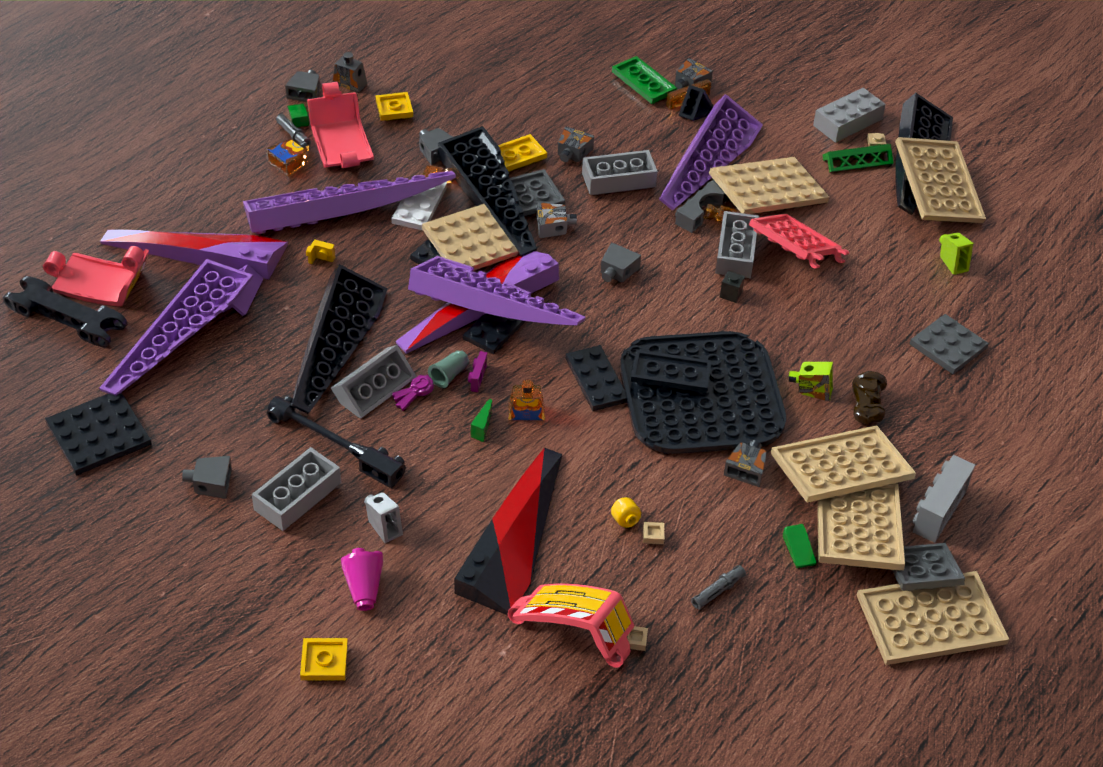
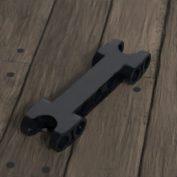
(89, 323)

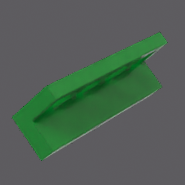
(856, 152)

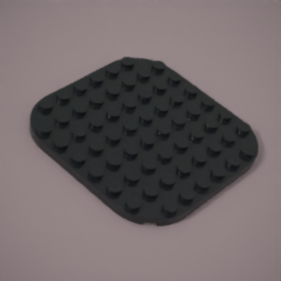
(738, 405)

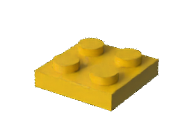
(394, 106)
(324, 659)

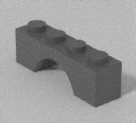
(691, 214)

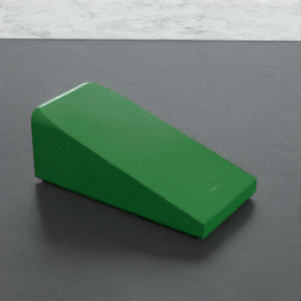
(298, 115)
(480, 423)
(799, 545)

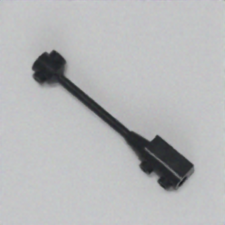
(371, 461)

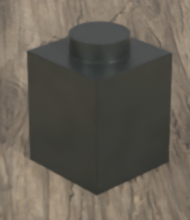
(732, 286)

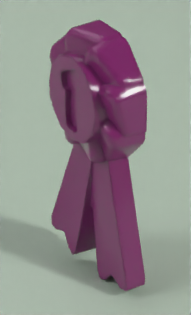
(419, 386)

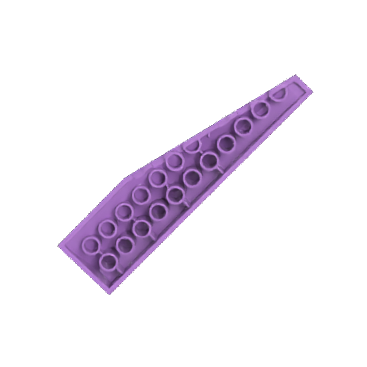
(315, 205)

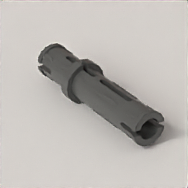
(296, 133)
(725, 581)

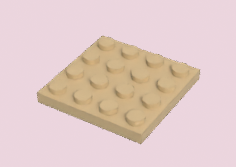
(470, 238)

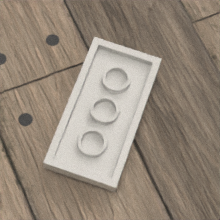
(418, 208)

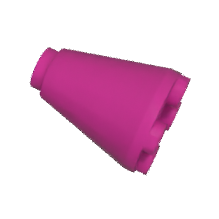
(363, 576)

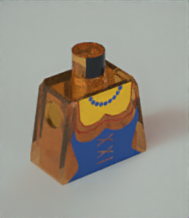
(287, 156)
(526, 402)

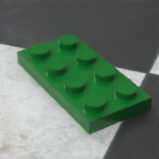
(643, 79)

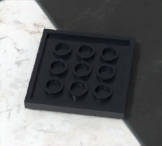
(97, 432)

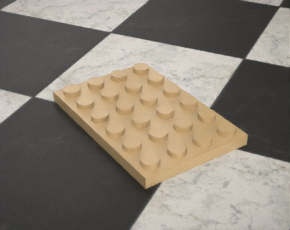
(940, 180)
(768, 185)
(842, 463)
(862, 529)
(931, 620)

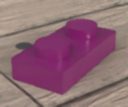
(477, 375)

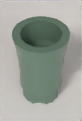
(448, 368)

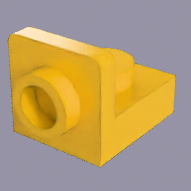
(320, 250)

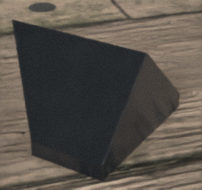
(695, 104)

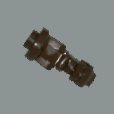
(867, 391)

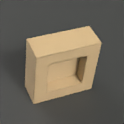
(875, 139)
(653, 533)
(637, 638)

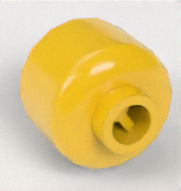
(626, 512)

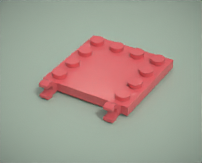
(797, 238)

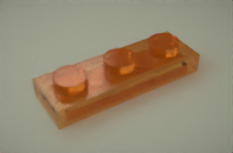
(677, 97)

